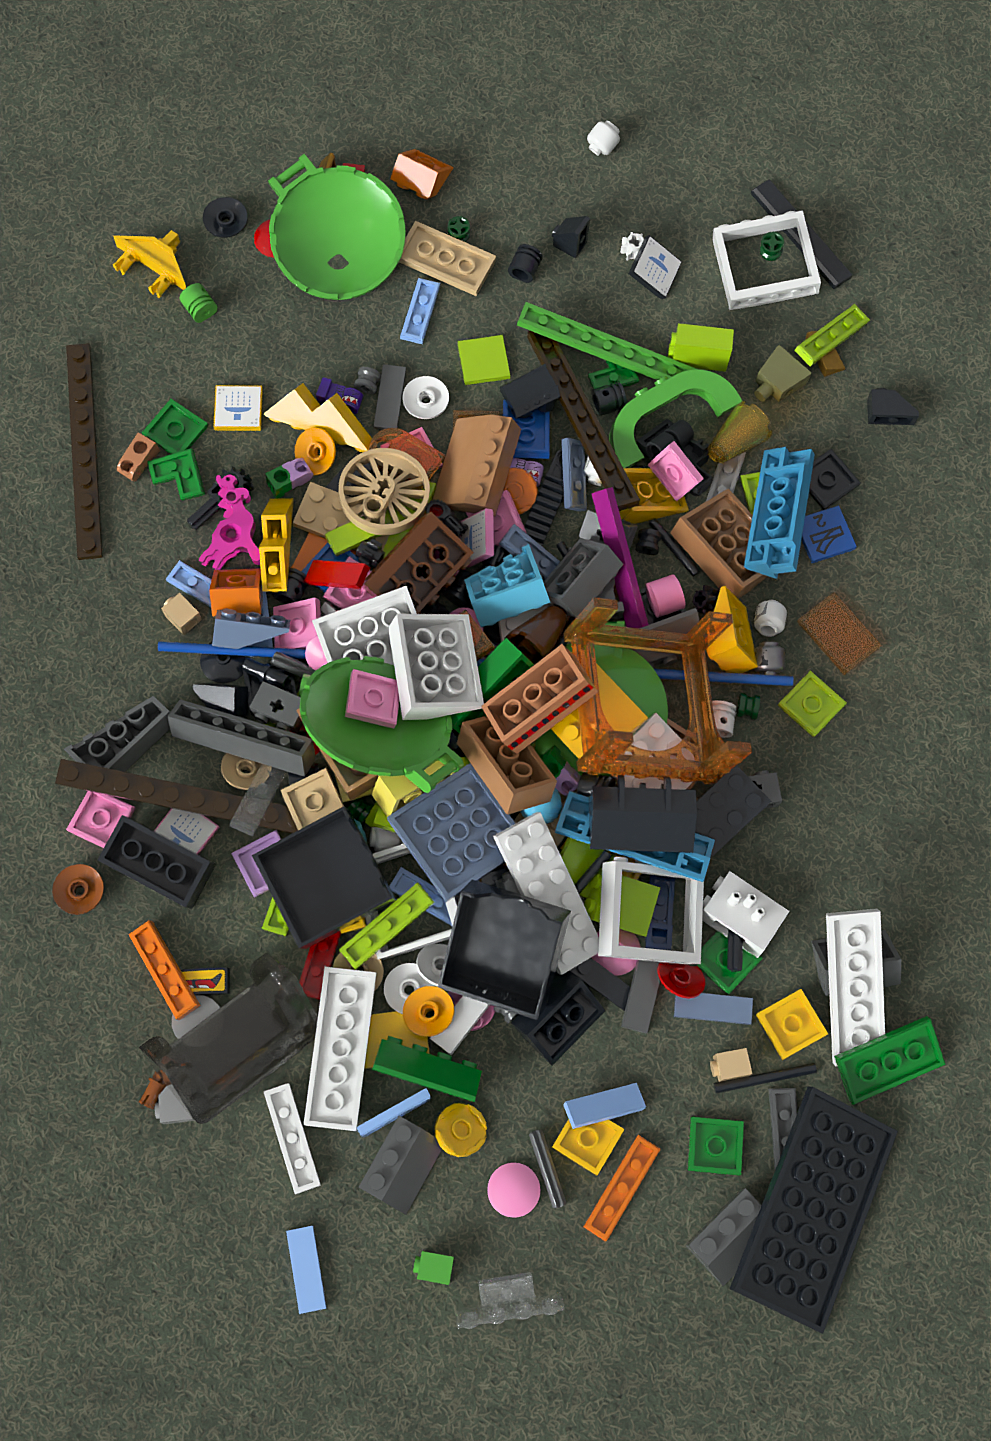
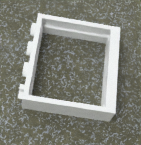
(771, 292)
(452, 904)
(610, 916)

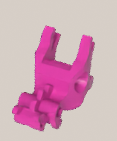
(236, 531)

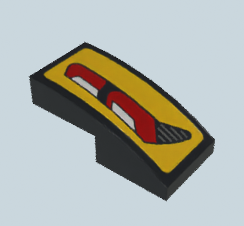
(208, 980)

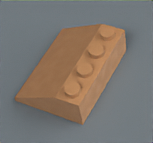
(477, 463)
(718, 541)

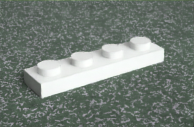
(292, 1138)

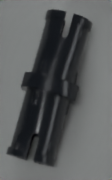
(266, 673)

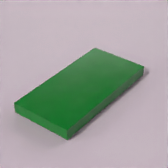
(890, 1060)

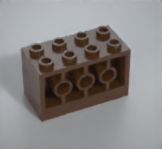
(414, 552)

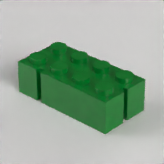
(495, 674)

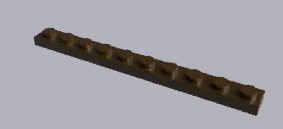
(585, 421)
(84, 452)
(165, 793)

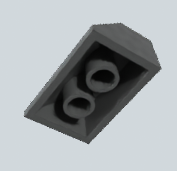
(581, 576)
(679, 623)
(890, 961)
(401, 1165)
(725, 1236)

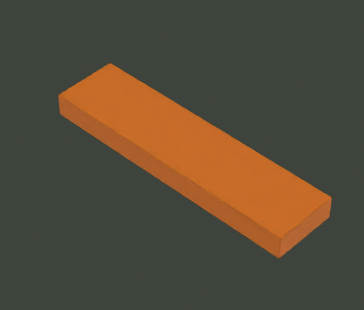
(164, 970)
(621, 1188)

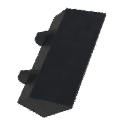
(642, 818)

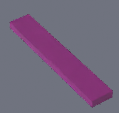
(615, 538)

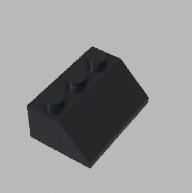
(564, 1020)

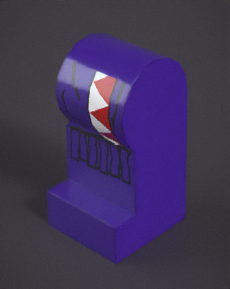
(350, 396)

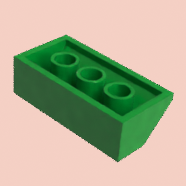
(426, 1069)

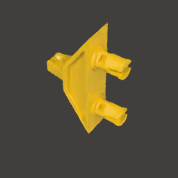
(155, 254)

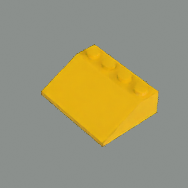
(618, 710)

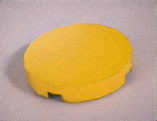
(460, 1130)

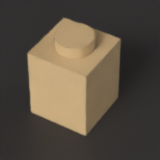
(181, 613)
(731, 1065)

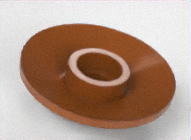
(69, 880)

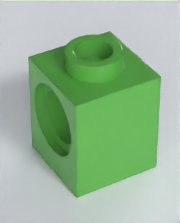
(433, 1267)

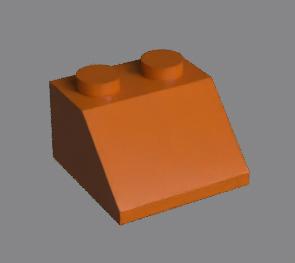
(420, 173)
(236, 590)

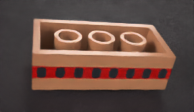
(539, 699)

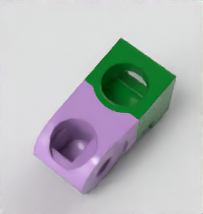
(288, 477)
(566, 776)

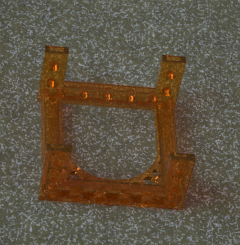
(606, 751)

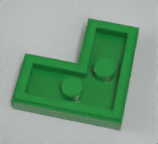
(613, 374)
(181, 467)

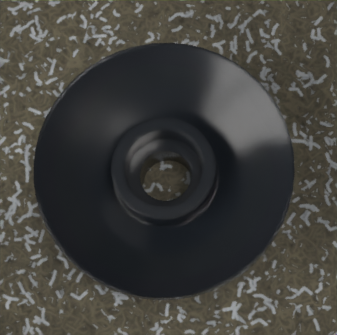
(222, 209)
(222, 671)

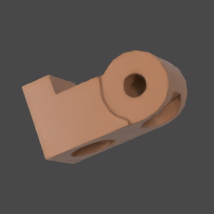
(136, 457)

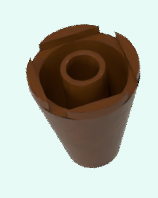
(539, 634)

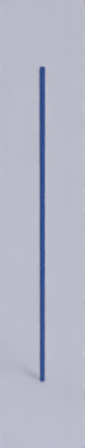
(300, 654)

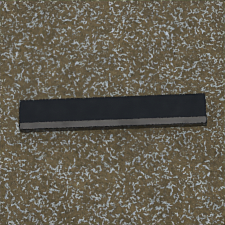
(827, 262)

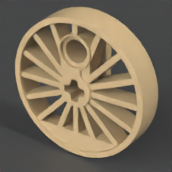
(394, 495)

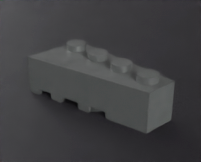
(125, 739)

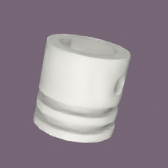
(724, 717)

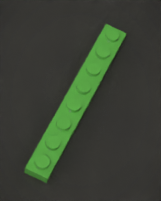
(599, 343)

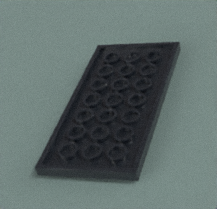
(814, 1210)

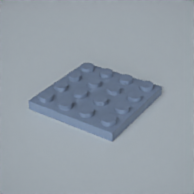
(453, 831)

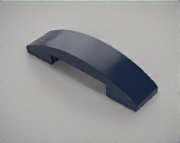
(661, 928)

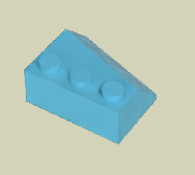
(507, 588)

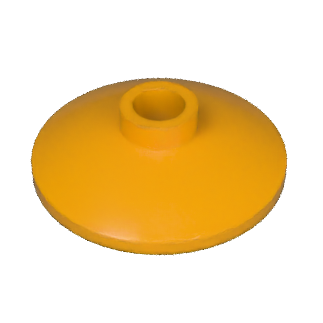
(308, 446)
(425, 1000)

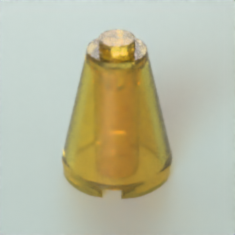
(741, 431)

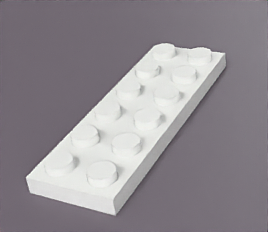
(544, 877)
(855, 978)
(340, 1049)

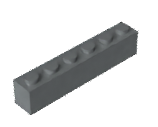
(242, 737)

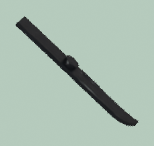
(603, 982)

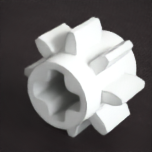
(631, 245)

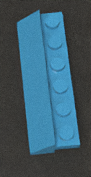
(779, 511)
(575, 824)

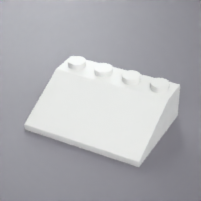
(363, 627)
(435, 665)

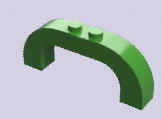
(703, 383)

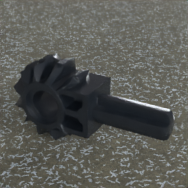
(211, 506)

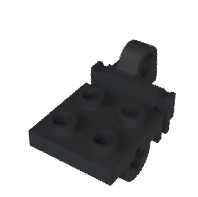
(682, 433)

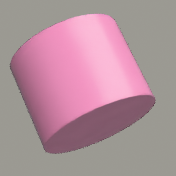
(665, 595)

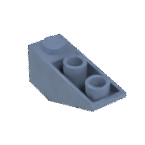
(240, 629)

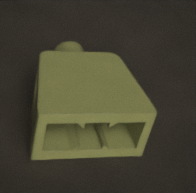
(780, 376)

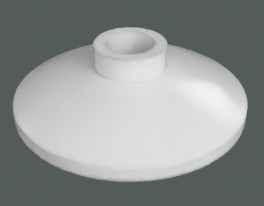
(423, 388)
(430, 961)
(397, 980)

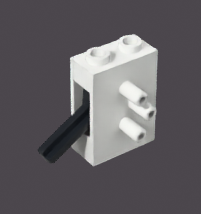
(742, 916)

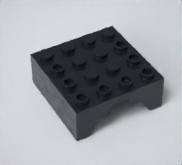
(323, 878)
(504, 949)

